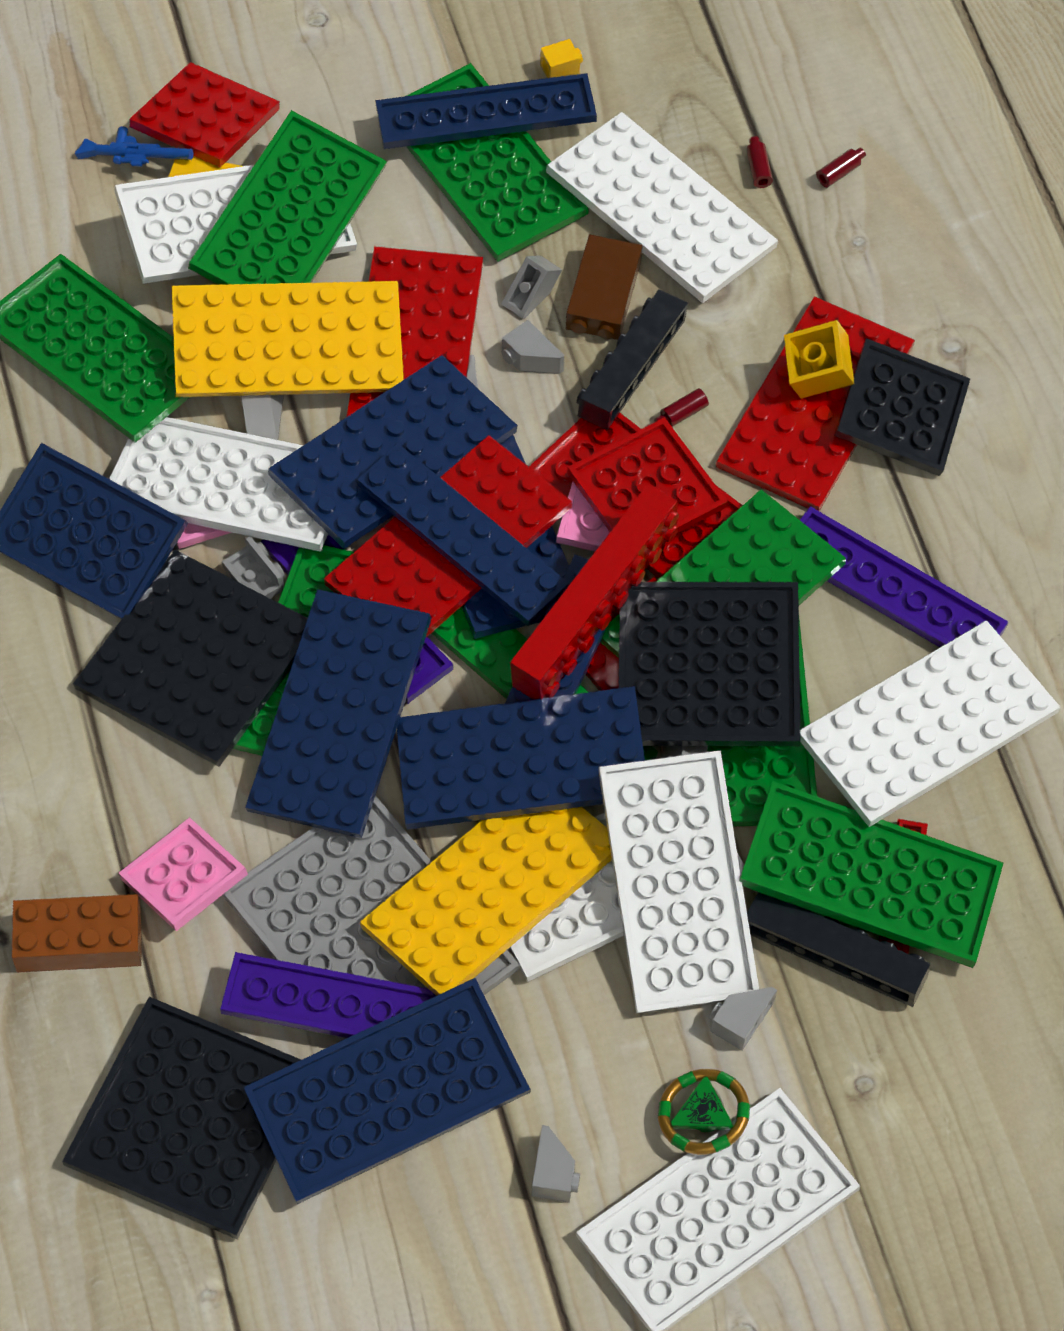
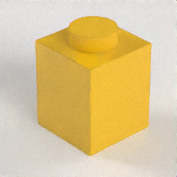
(560, 59)

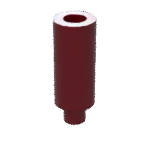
(759, 163)
(840, 167)
(684, 407)

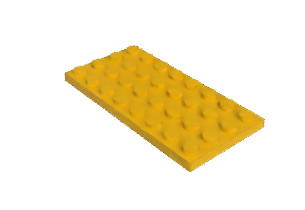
(286, 338)
(487, 893)

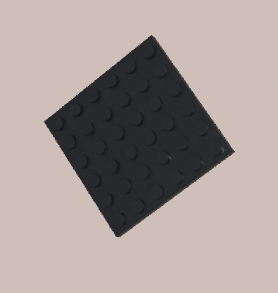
(195, 658)
(713, 662)
(179, 1120)

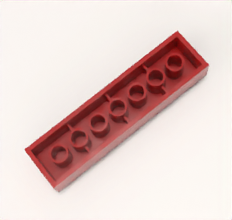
(595, 594)

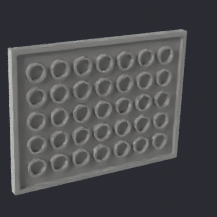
(319, 888)

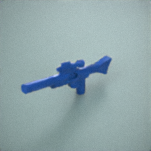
(131, 150)

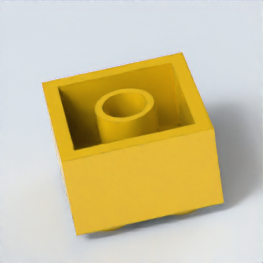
(818, 359)

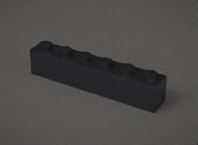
(631, 359)
(838, 948)

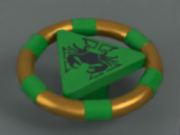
(703, 1111)

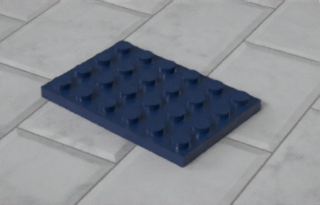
(86, 531)

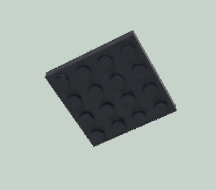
(902, 407)

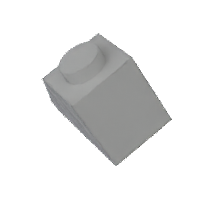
(531, 285)
(531, 350)
(741, 1015)
(554, 1169)

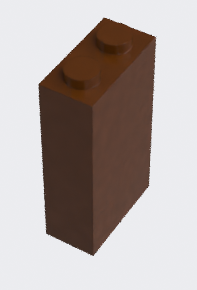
(604, 287)

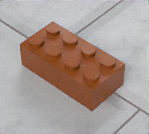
(77, 933)

